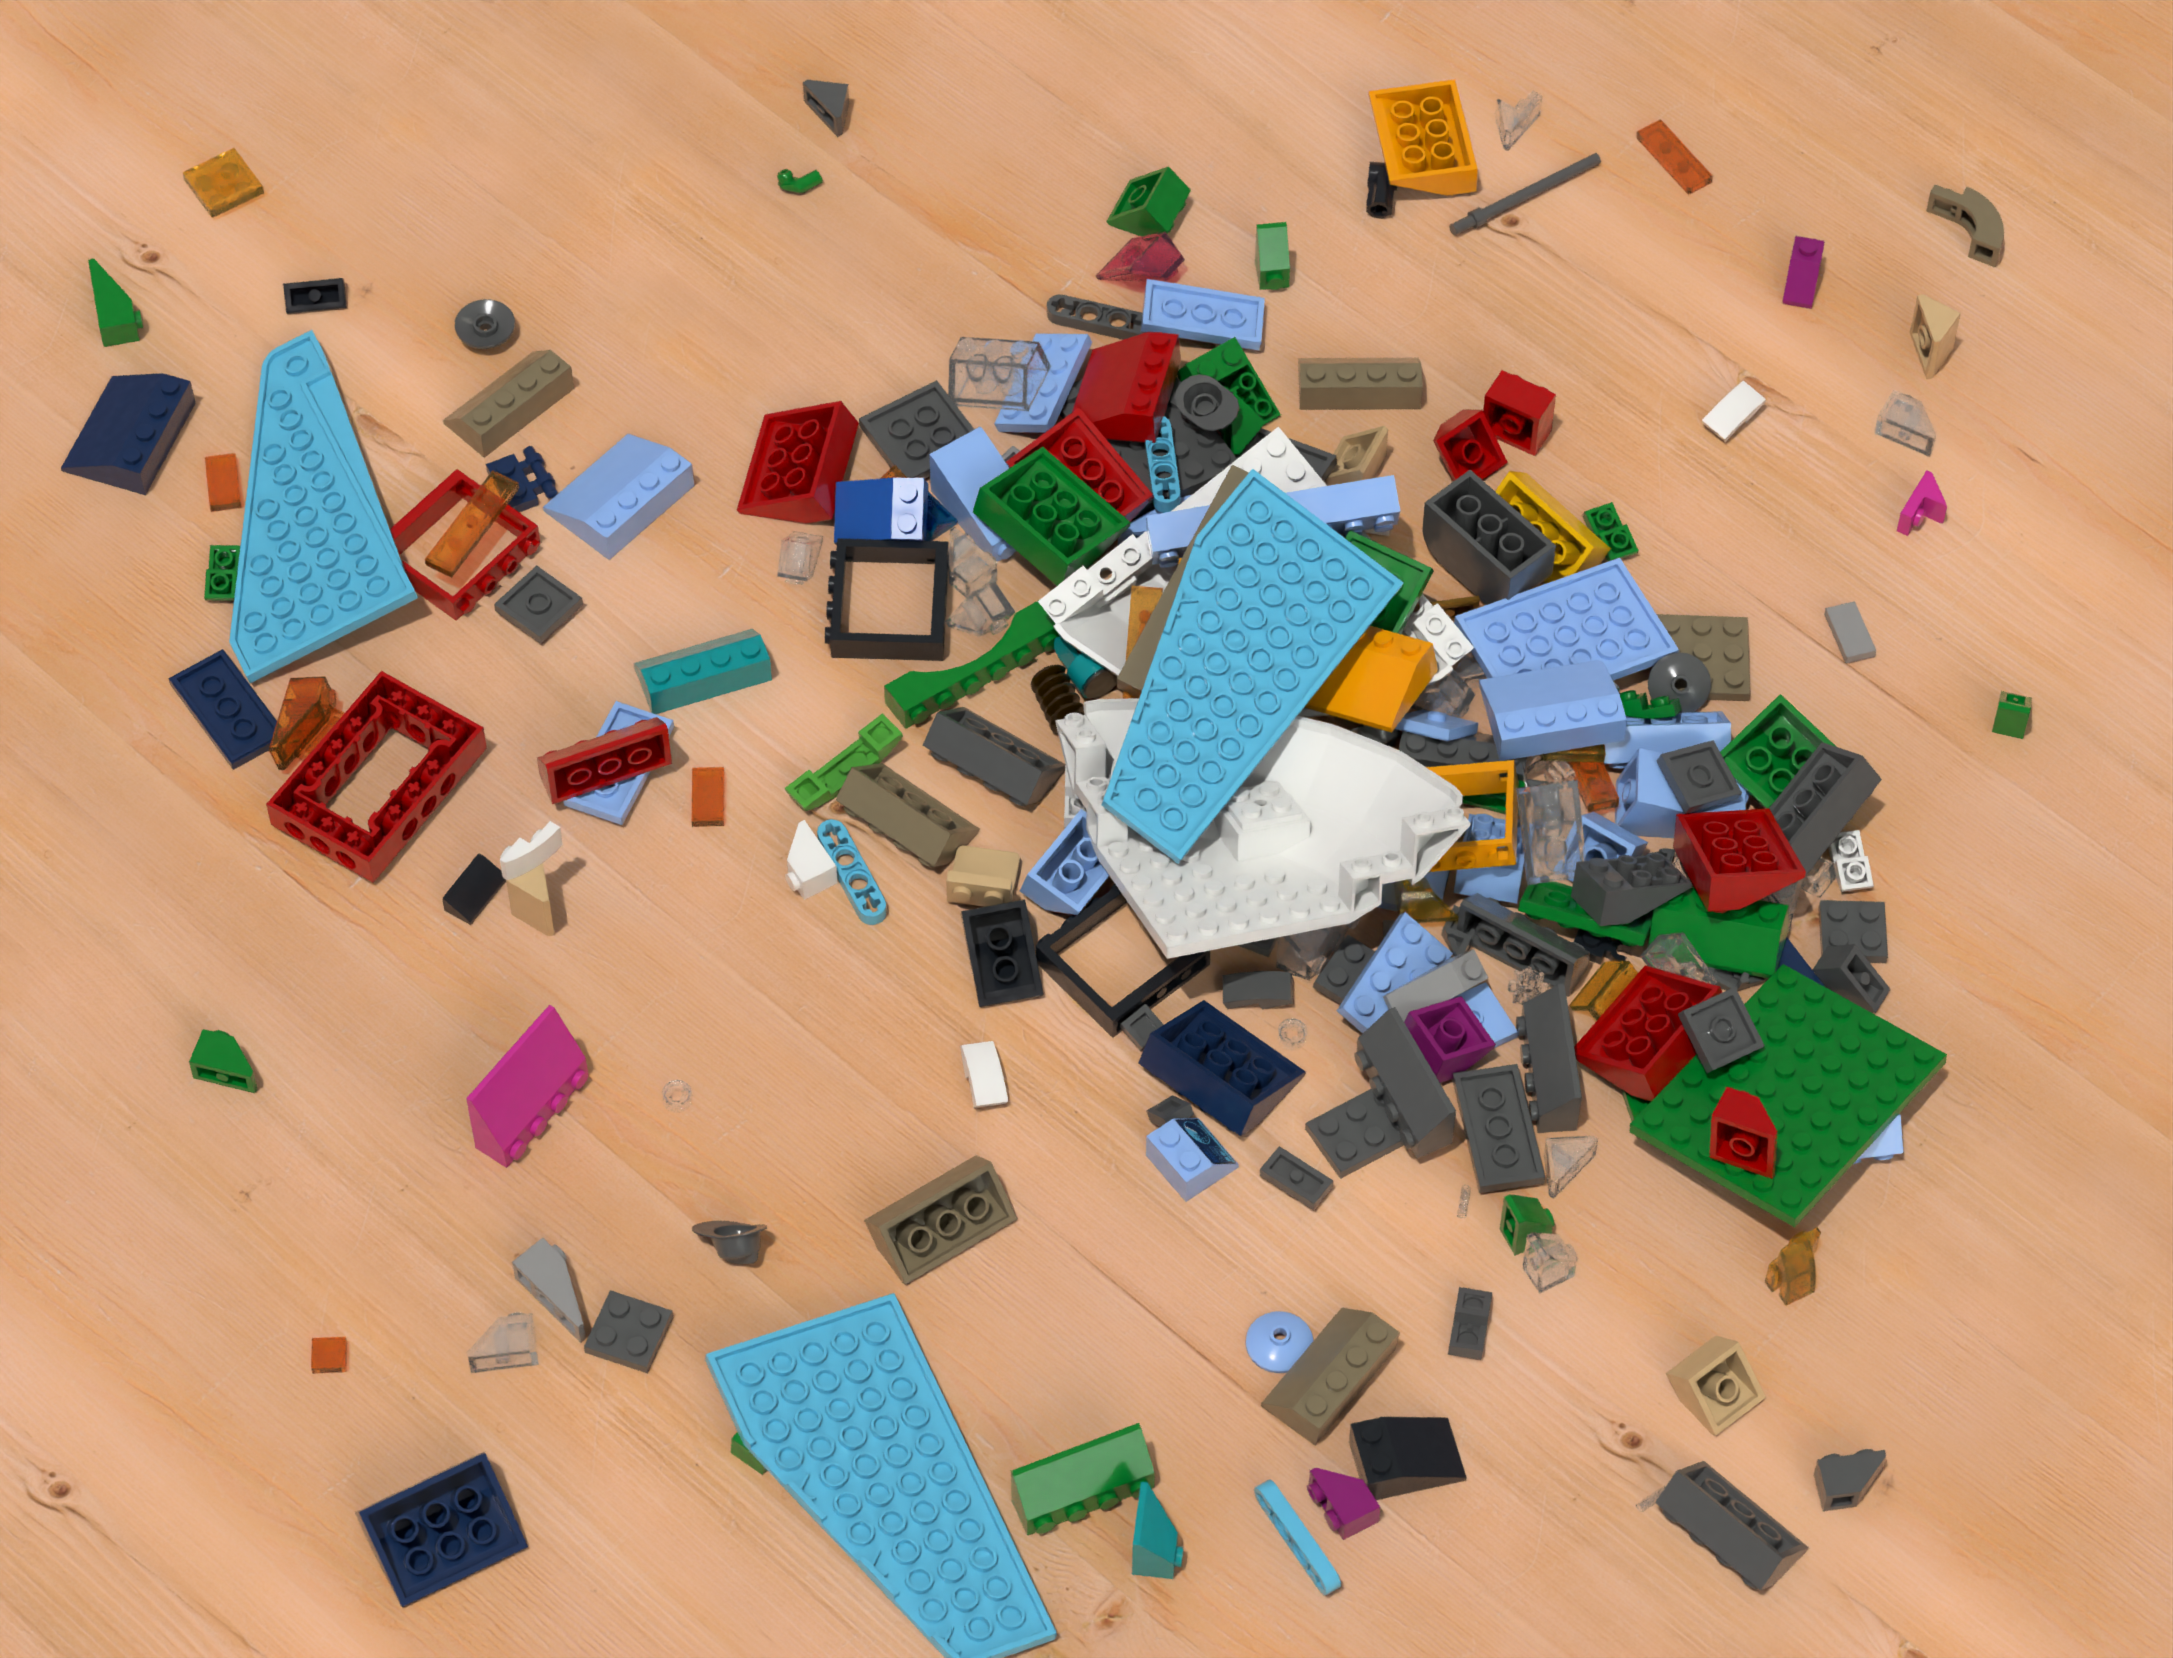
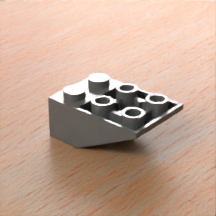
(1626, 886)

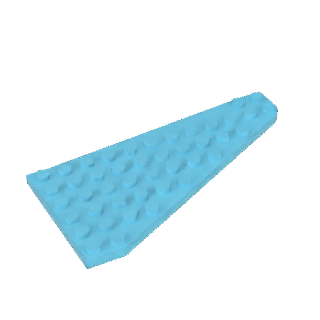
(313, 528)

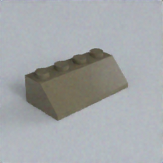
(1359, 383)
(512, 401)
(905, 814)
(941, 1219)
(1331, 1372)

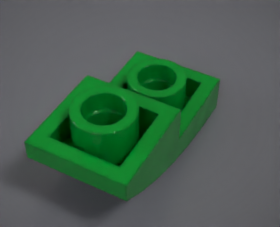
(1608, 527)
(222, 572)
(1638, 705)

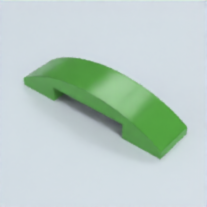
(873, 745)

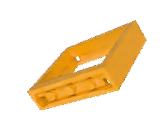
(1479, 780)

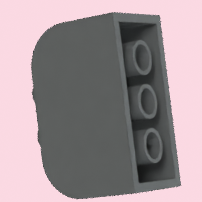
(1485, 540)

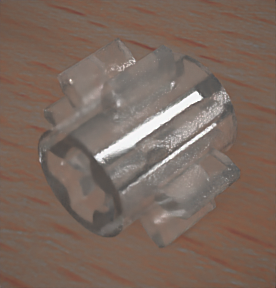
(1527, 985)

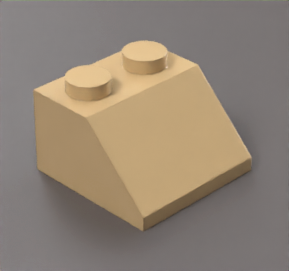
(1716, 1384)

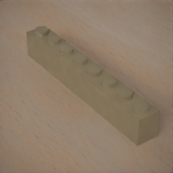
(1139, 661)

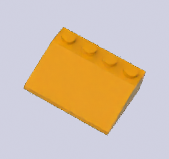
(1425, 138)
(1377, 679)

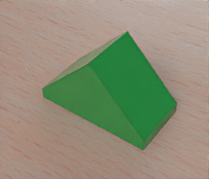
(1243, 428)
(2012, 714)

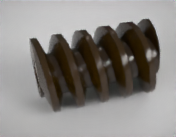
(1055, 694)

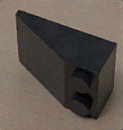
(1001, 953)
(1405, 1454)

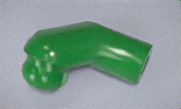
(796, 184)

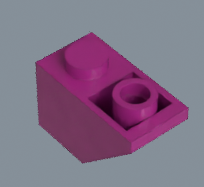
(1346, 1501)

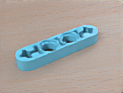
(1163, 463)
(853, 871)
(1297, 1537)

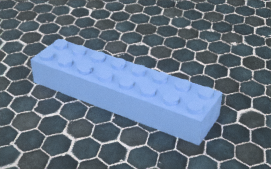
(1341, 506)

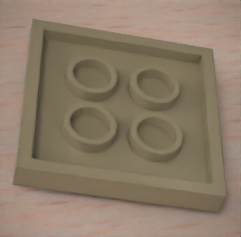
(1720, 645)

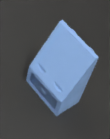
(1497, 882)

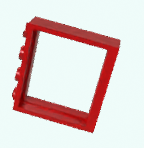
(435, 506)

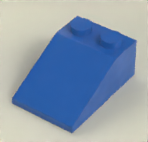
(881, 509)

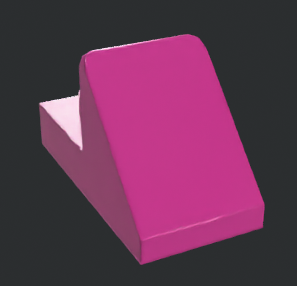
(1924, 501)

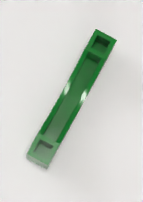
(924, 693)

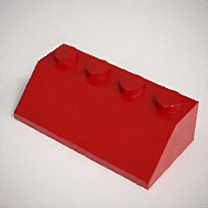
(605, 759)

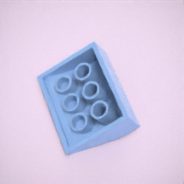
(622, 493)
(1553, 710)

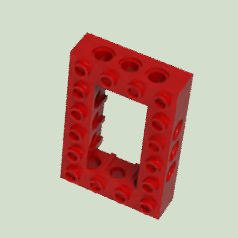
(386, 703)

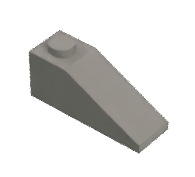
(1438, 984)
(546, 1277)

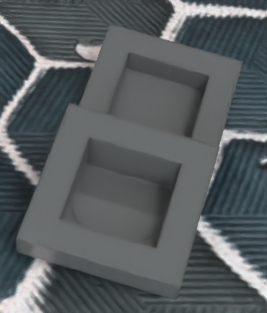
(1261, 987)
(1470, 1323)

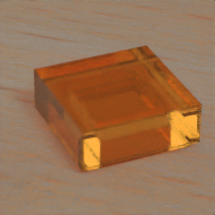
(329, 1355)

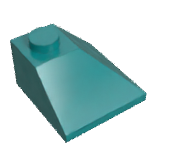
(1154, 1539)

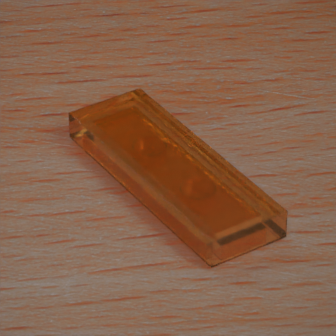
(1674, 156)

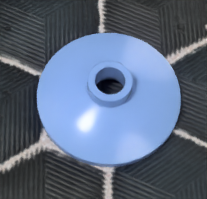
(1276, 1354)

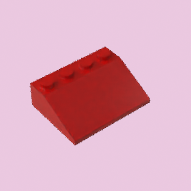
(1130, 385)
(1094, 460)
(798, 463)
(1735, 856)
(1640, 1036)

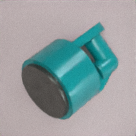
(1086, 674)

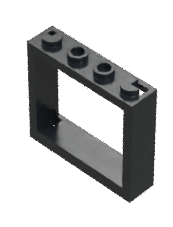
(888, 645)
(1149, 993)

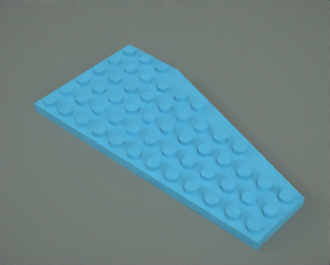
(1245, 647)
(877, 1460)

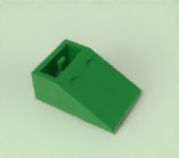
(1233, 371)

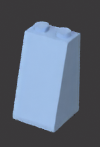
(955, 481)
(1647, 801)

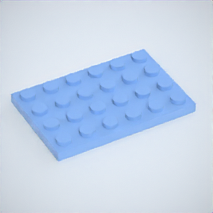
(1568, 623)

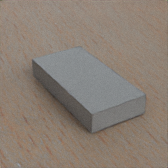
(1850, 632)

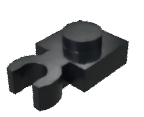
(1601, 947)

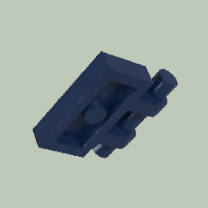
(517, 471)

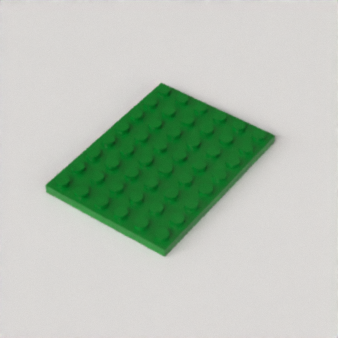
(1825, 1079)

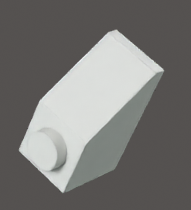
(809, 864)

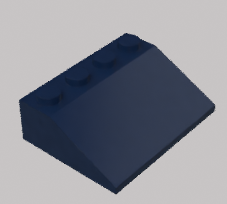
(131, 430)
(1220, 1067)
(441, 1529)

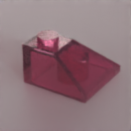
(1144, 259)

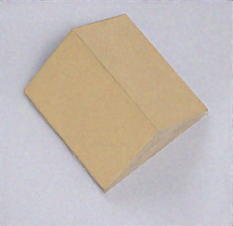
(1933, 333)
(1359, 456)
(530, 900)

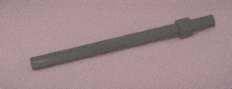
(1479, 216)

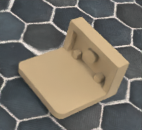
(982, 876)

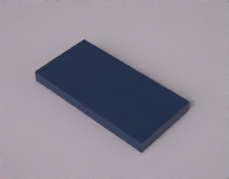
(226, 708)

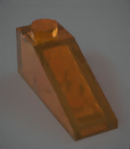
(301, 717)

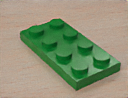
(1555, 903)

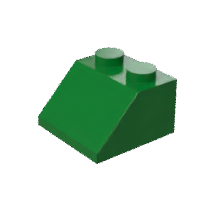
(1150, 203)

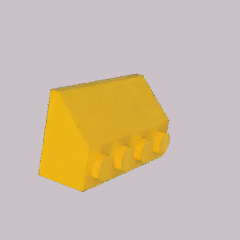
(1575, 543)

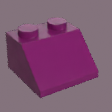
(1449, 1036)

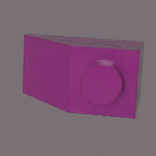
(1803, 272)

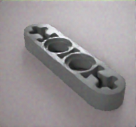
(1101, 324)

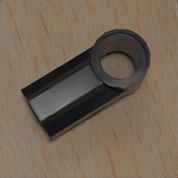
(1380, 191)

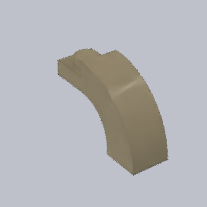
(1975, 215)

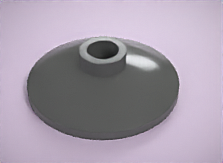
(482, 315)
(1675, 666)

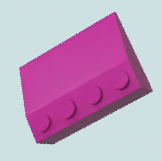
(526, 1088)

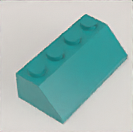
(704, 671)

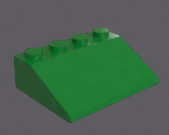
(1049, 515)
(1772, 750)

